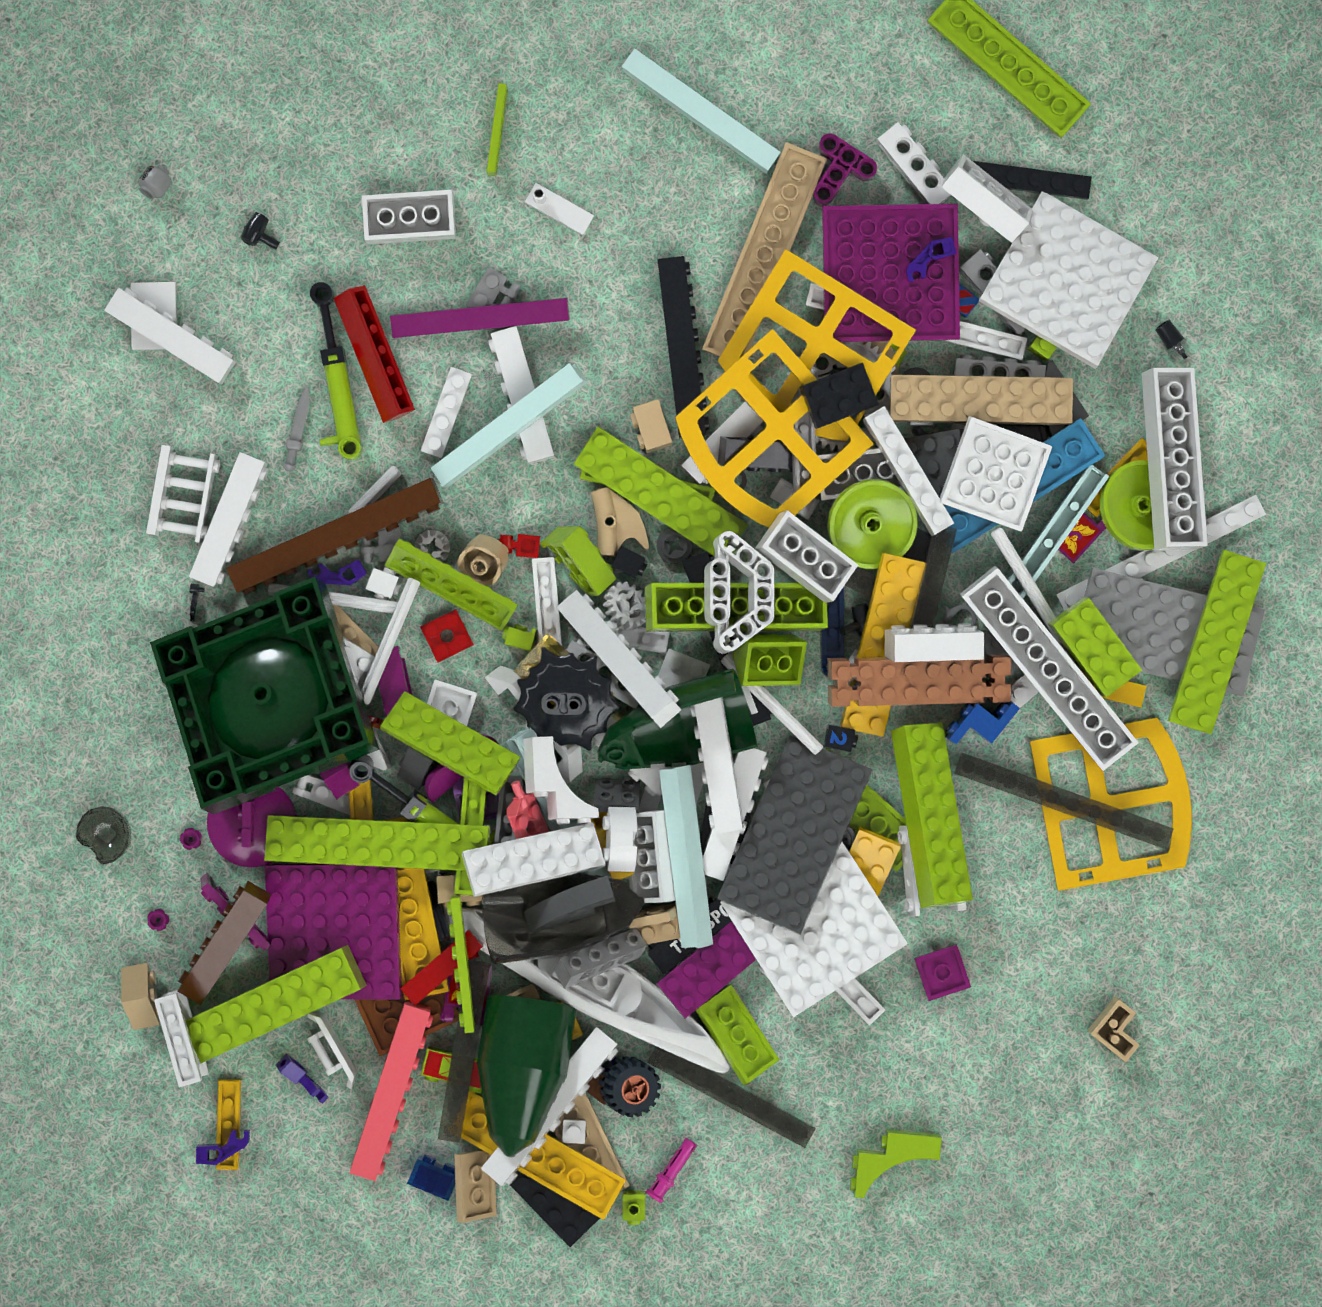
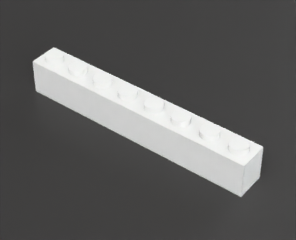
(619, 659)
(582, 1067)

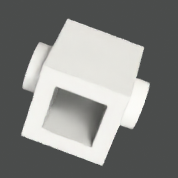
(384, 583)

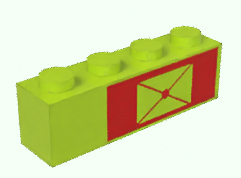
(437, 1066)

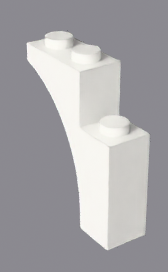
(545, 780)

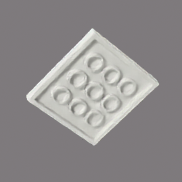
(995, 473)

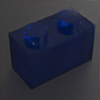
(433, 1177)

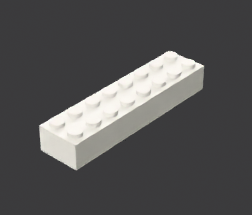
(1174, 459)

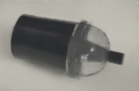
(1172, 339)

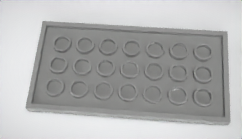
(1160, 624)

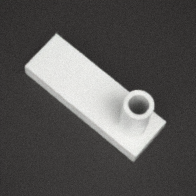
(559, 209)

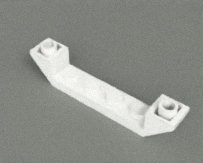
(571, 763)

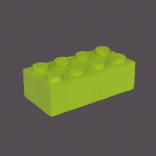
(1095, 646)

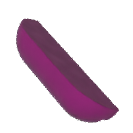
(394, 680)
(442, 778)

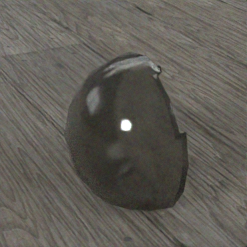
(105, 833)

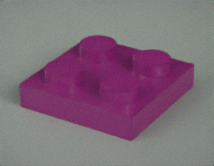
(942, 972)

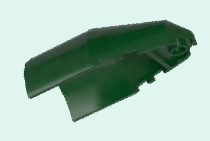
(639, 741)
(522, 1066)

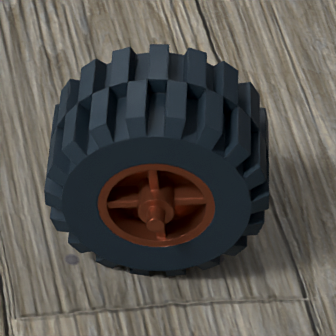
(629, 1086)

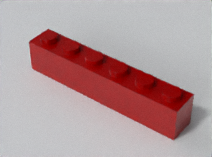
(374, 353)

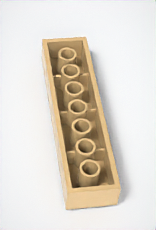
(982, 397)

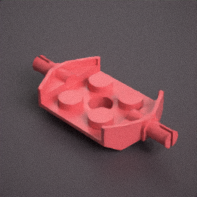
(525, 812)

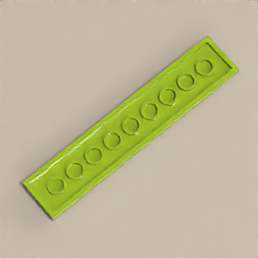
(371, 842)

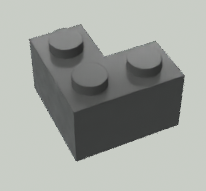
(415, 767)

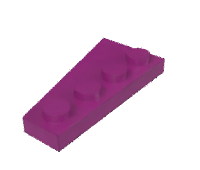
(218, 895)

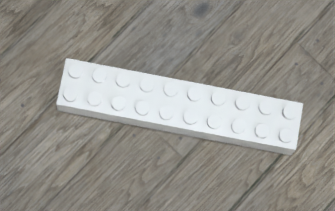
(1049, 668)

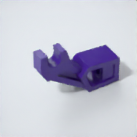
(920, 262)
(336, 578)
(297, 1074)
(233, 1145)

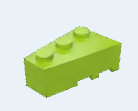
(581, 558)

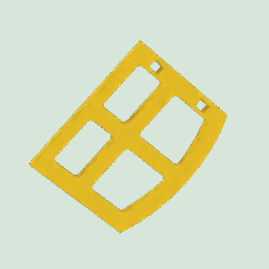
(818, 338)
(778, 427)
(1174, 791)

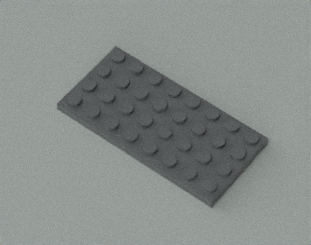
(794, 835)

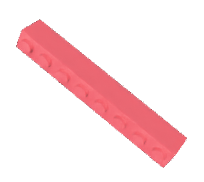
(390, 1090)

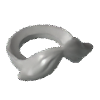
(951, 612)

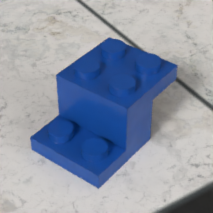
(981, 721)

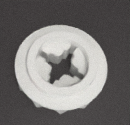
(441, 542)

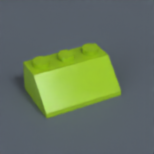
(770, 660)

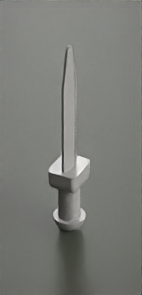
(294, 443)

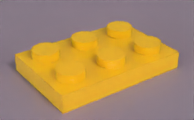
(874, 856)

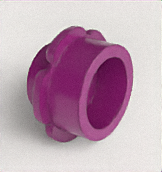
(190, 832)
(153, 915)

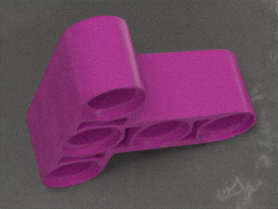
(841, 166)

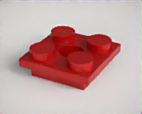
(433, 630)

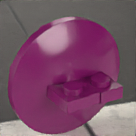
(241, 830)

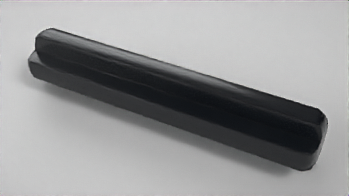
(439, 915)

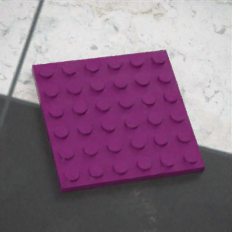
(870, 254)
(334, 906)

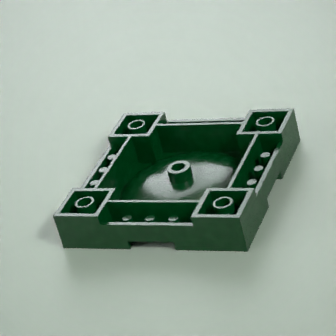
(311, 705)

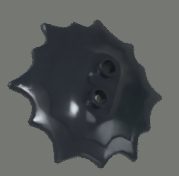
(563, 681)

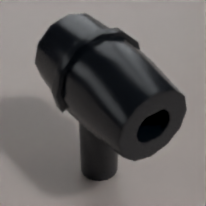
(254, 232)
(859, 616)

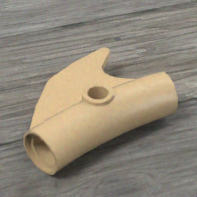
(626, 522)

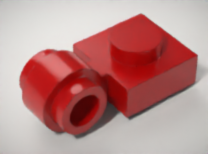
(525, 546)

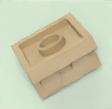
(657, 923)

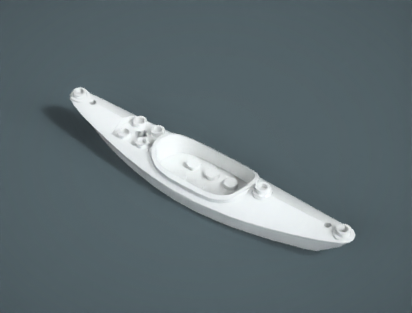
(621, 1000)

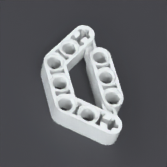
(723, 556)

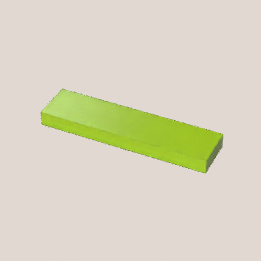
(497, 129)

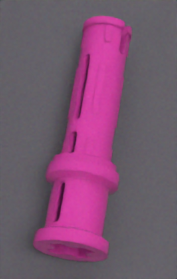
(666, 1178)

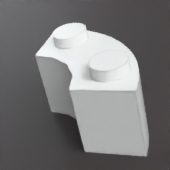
(620, 835)

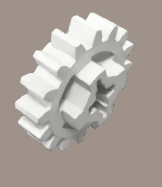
(625, 605)

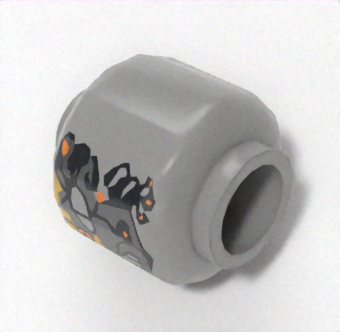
(154, 182)

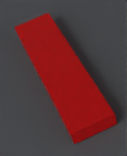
(438, 970)

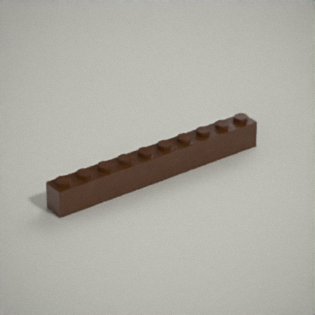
(335, 535)

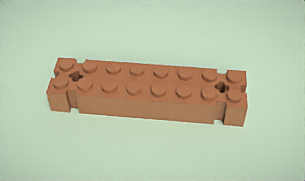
(918, 682)

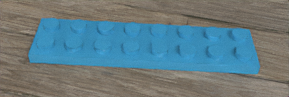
(1070, 454)

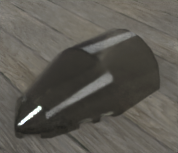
(509, 934)

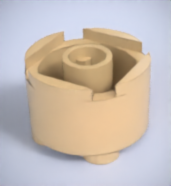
(484, 559)

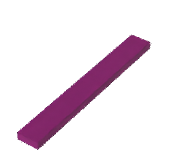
(480, 317)

